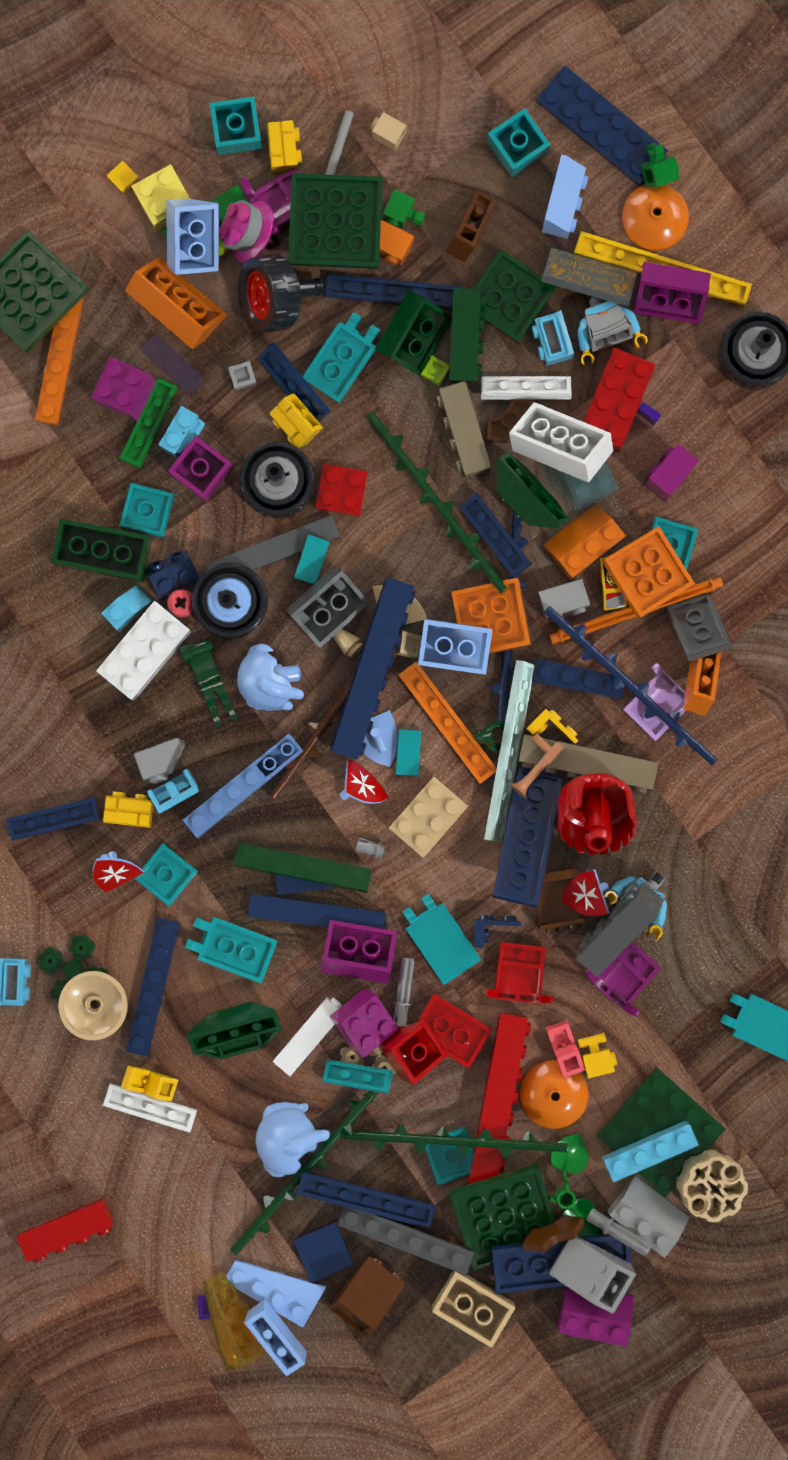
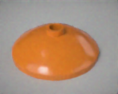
(655, 231)
(536, 1095)

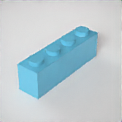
(650, 1151)

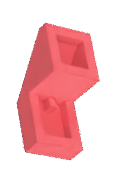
(565, 1048)

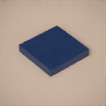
(323, 1252)

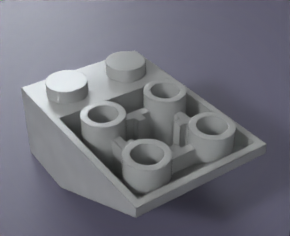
(593, 1273)

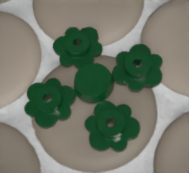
(71, 967)

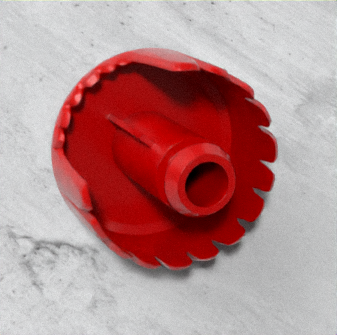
(596, 813)

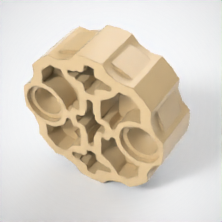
(690, 1189)

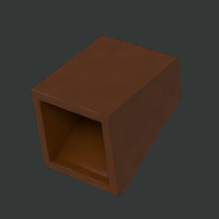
(367, 1295)

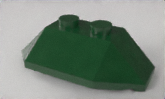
(527, 494)
(234, 1031)

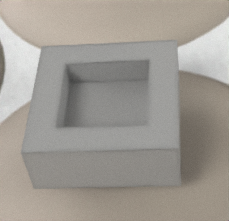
(242, 375)

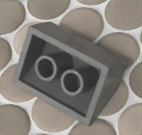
(327, 606)

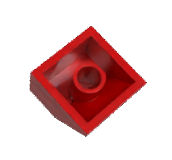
(413, 1051)

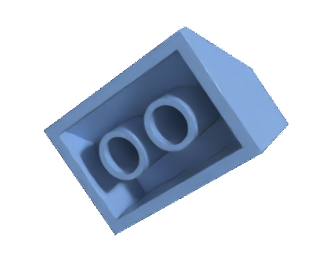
(565, 198)
(192, 236)

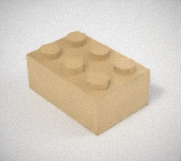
(428, 817)
(473, 1307)

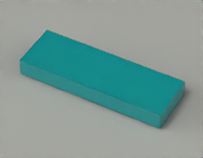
(357, 1076)

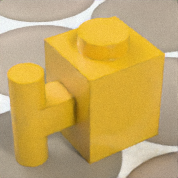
(597, 1061)

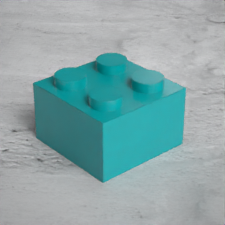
(235, 125)
(518, 142)

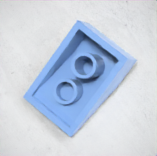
(455, 646)

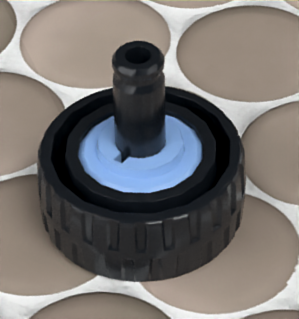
(229, 600)

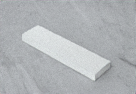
(526, 387)
(152, 1109)

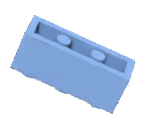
(275, 1337)

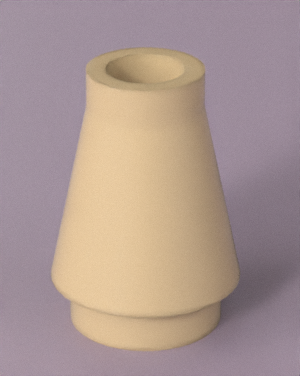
(348, 643)

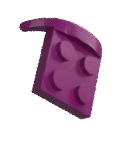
(277, 195)
(626, 977)

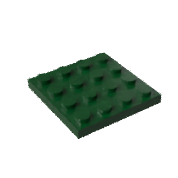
(335, 221)
(35, 291)
(655, 1107)
(501, 1211)

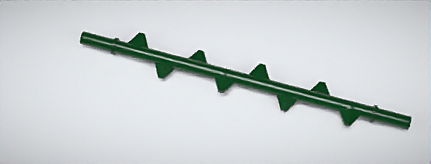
(444, 508)
(463, 1143)
(316, 1160)

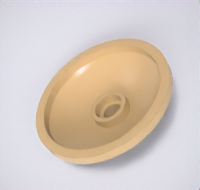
(81, 1017)

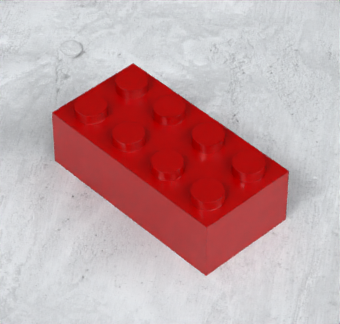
(619, 395)

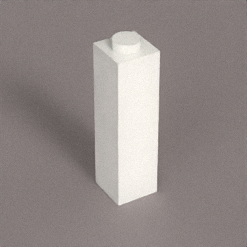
(307, 1037)

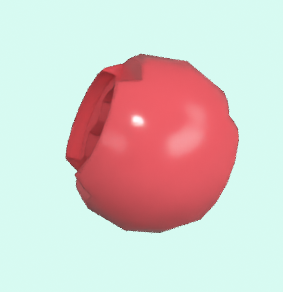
(172, 603)

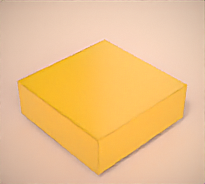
(122, 177)

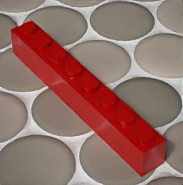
(500, 1093)

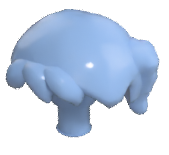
(265, 682)
(285, 1137)

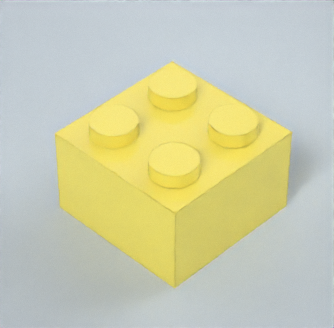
(154, 192)

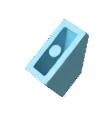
(126, 607)

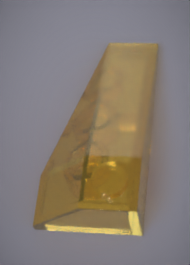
(228, 1315)

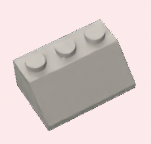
(159, 760)
(649, 1215)

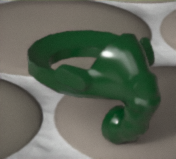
(486, 735)

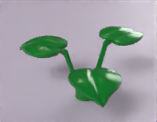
(574, 1162)

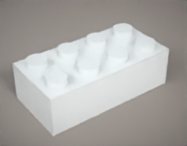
(561, 442)
(143, 651)

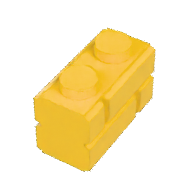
(282, 146)
(295, 421)
(128, 811)

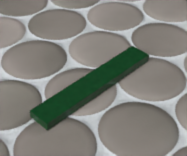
(303, 867)

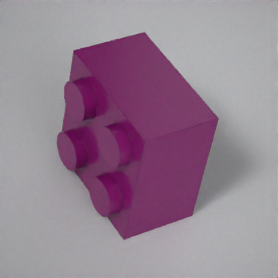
(123, 389)
(674, 467)
(200, 469)
(364, 1022)

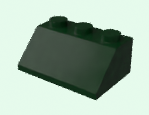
(414, 332)

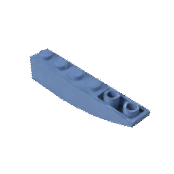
(242, 786)

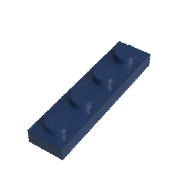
(291, 380)
(495, 535)
(575, 679)
(53, 818)

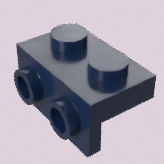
(172, 573)

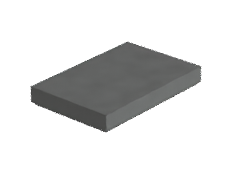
(698, 627)

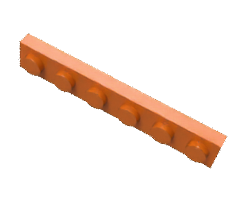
(58, 367)
(447, 722)

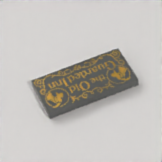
(589, 276)

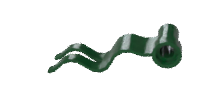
(207, 676)

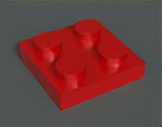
(341, 490)

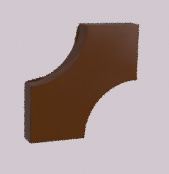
(499, 427)
(563, 1229)

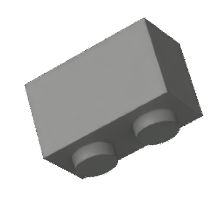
(565, 599)

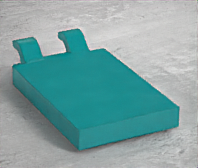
(342, 358)
(441, 940)
(233, 948)
(760, 1024)

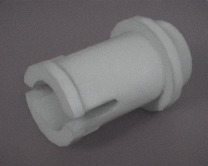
(370, 848)

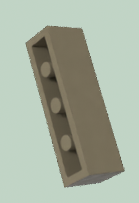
(464, 430)

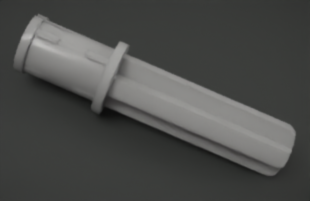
(403, 992)
(612, 1228)

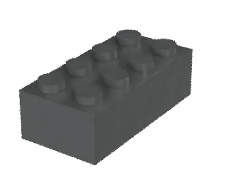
(619, 928)

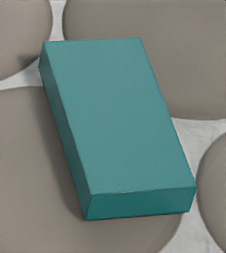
(311, 559)
(408, 752)

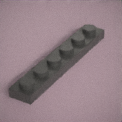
(407, 1239)

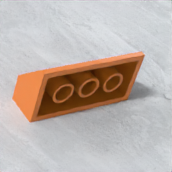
(175, 302)

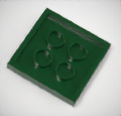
(512, 295)

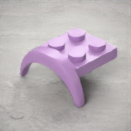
(665, 694)

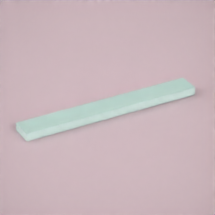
(509, 751)

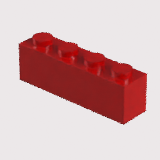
(65, 1230)

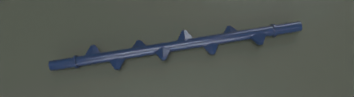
(507, 666)
(621, 680)

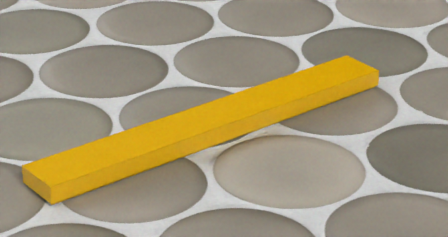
(632, 258)

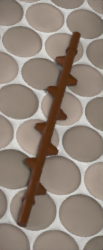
(316, 731)

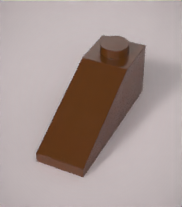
(470, 226)

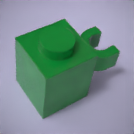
(660, 169)
(401, 209)

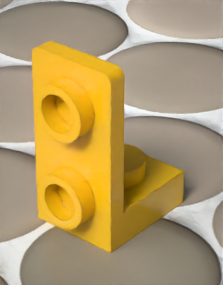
(540, 725)

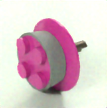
(247, 229)

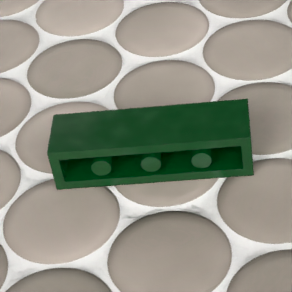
(466, 335)

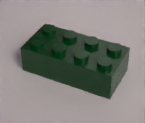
(101, 550)

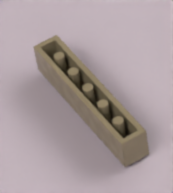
(582, 760)

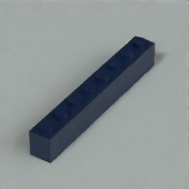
(371, 668)

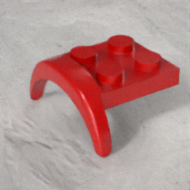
(520, 974)

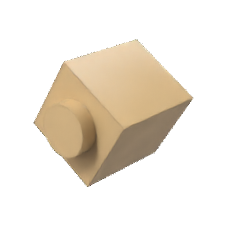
(388, 131)

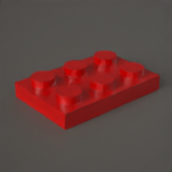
(455, 1030)

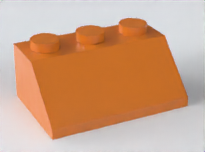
(584, 541)

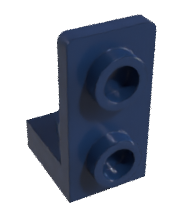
(481, 934)

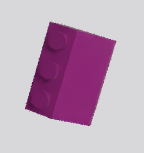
(672, 292)
(359, 951)
(588, 1321)

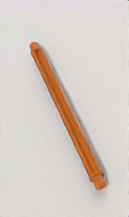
(627, 613)

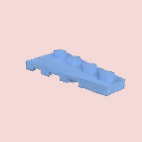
(286, 1294)

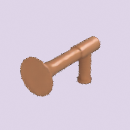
(550, 754)

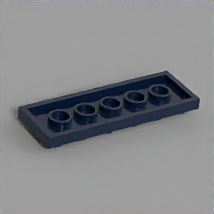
(598, 123)
(527, 840)
(529, 1270)

